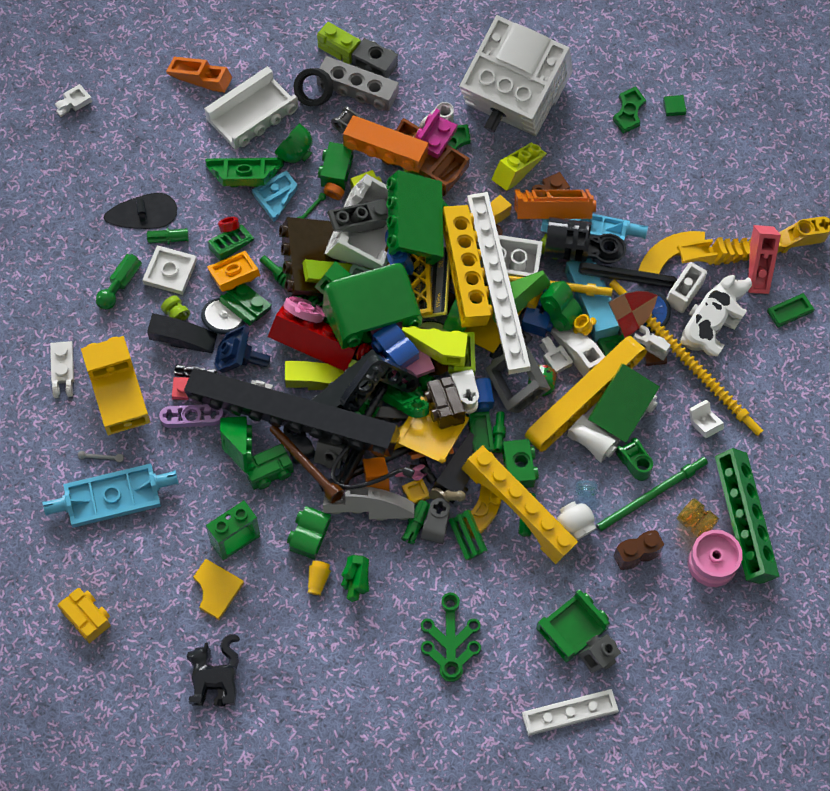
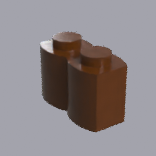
(633, 551)

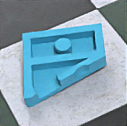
(276, 194)

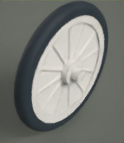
(219, 317)

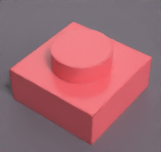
(178, 388)

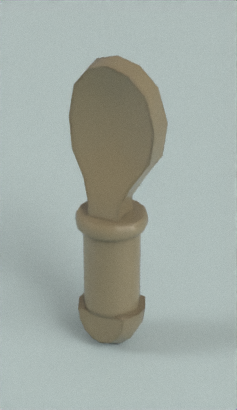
(447, 495)

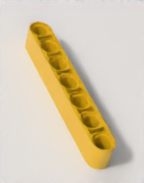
(583, 394)

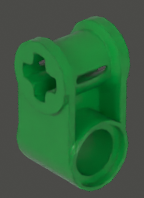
(634, 455)

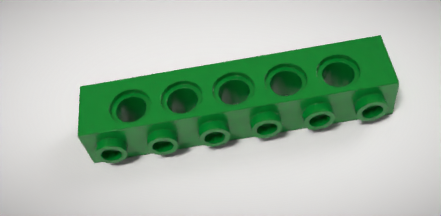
(747, 516)

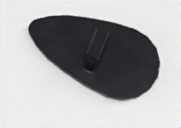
(143, 212)

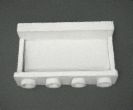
(250, 109)

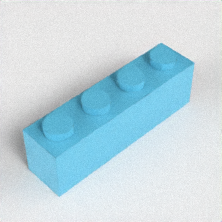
(593, 306)

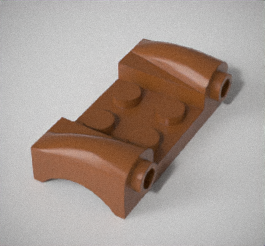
(446, 168)

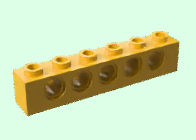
(469, 312)

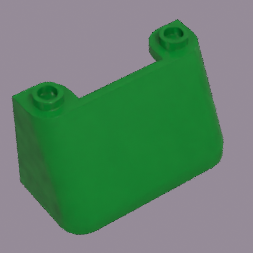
(370, 302)

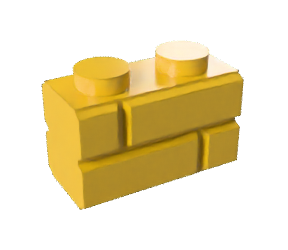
(84, 615)

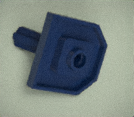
(235, 351)

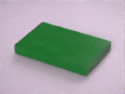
(623, 403)

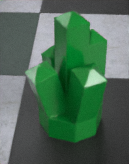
(355, 577)

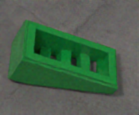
(227, 251)

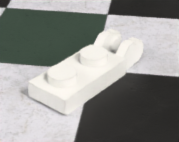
(62, 367)

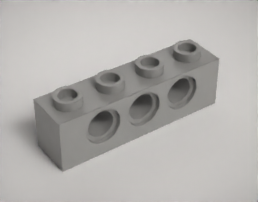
(371, 87)

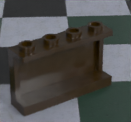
(302, 241)

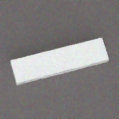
(570, 712)

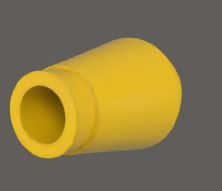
(318, 577)

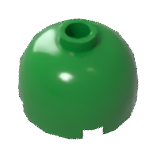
(295, 146)

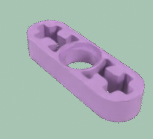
(175, 422)

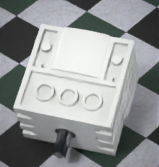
(516, 76)

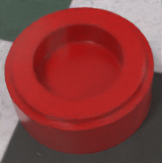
(228, 224)

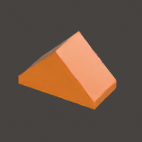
(374, 469)

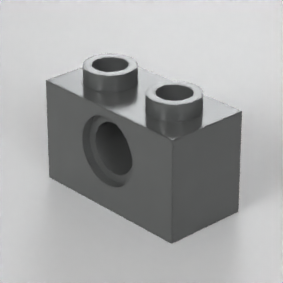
(374, 58)

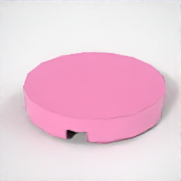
(303, 309)

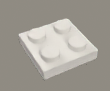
(169, 270)

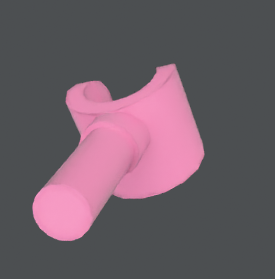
(417, 474)

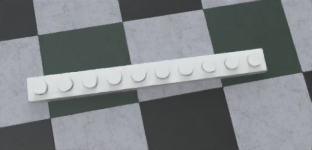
(498, 284)

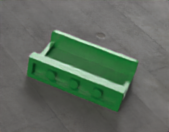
(415, 216)

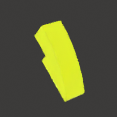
(310, 374)

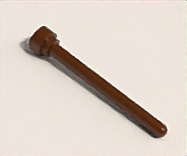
(332, 491)

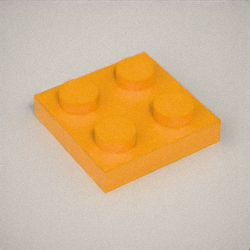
(233, 271)

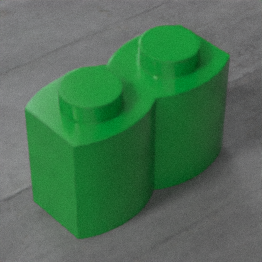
(561, 305)
(309, 532)

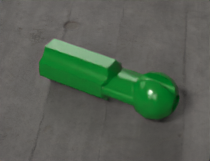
(119, 280)

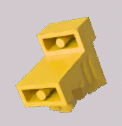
(115, 385)

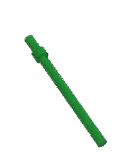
(685, 472)

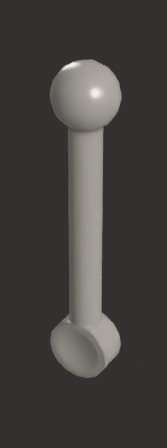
(119, 457)

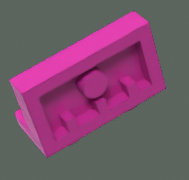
(437, 133)

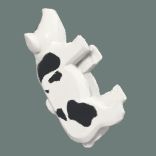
(715, 310)

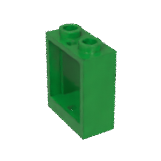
(235, 533)

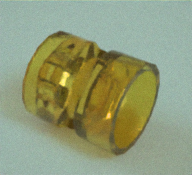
(697, 518)

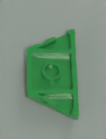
(244, 171)

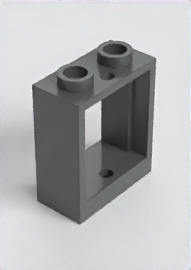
(528, 394)

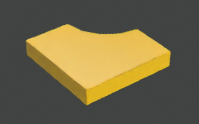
(218, 588)

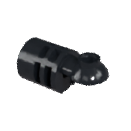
(573, 242)

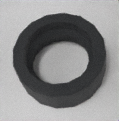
(298, 87)

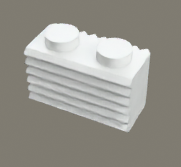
(686, 287)

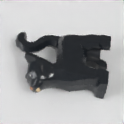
(214, 677)

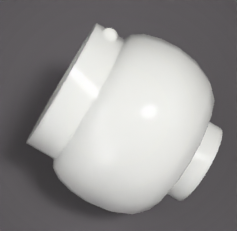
(577, 519)

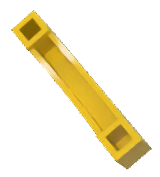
(489, 472)

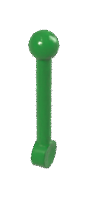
(321, 197)

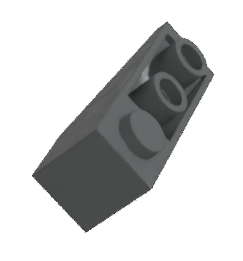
(359, 217)

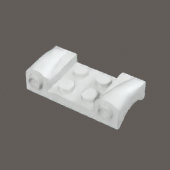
(596, 439)

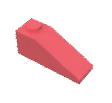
(762, 257)

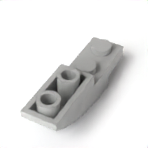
(378, 502)

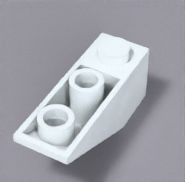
(580, 348)

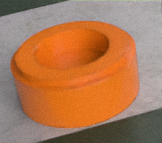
(333, 191)

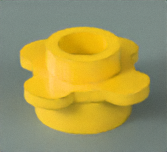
(584, 324)

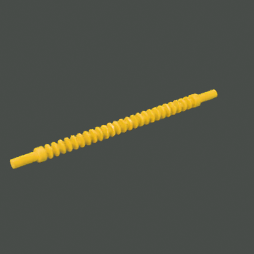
(741, 414)

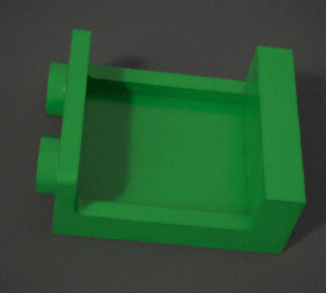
(573, 625)

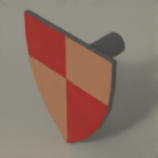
(632, 310)

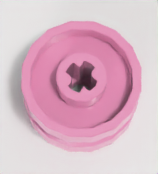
(714, 558)

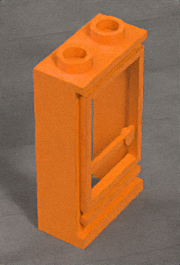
(554, 203)

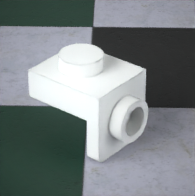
(704, 420)

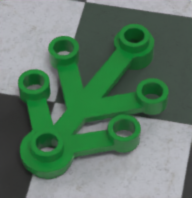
(449, 641)

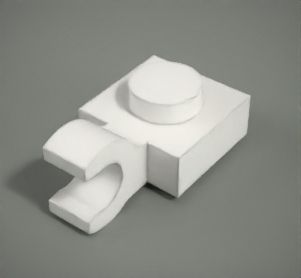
(74, 98)
(656, 345)
(555, 357)

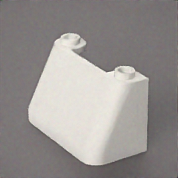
(362, 248)

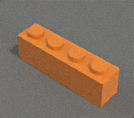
(385, 144)

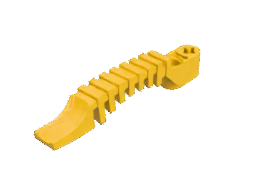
(802, 233)

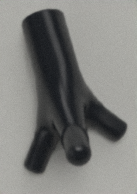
(430, 476)

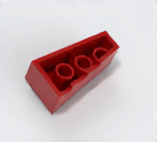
(310, 338)

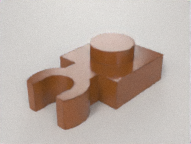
(553, 182)

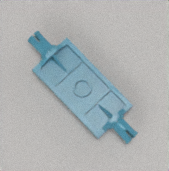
(607, 225)
(111, 495)

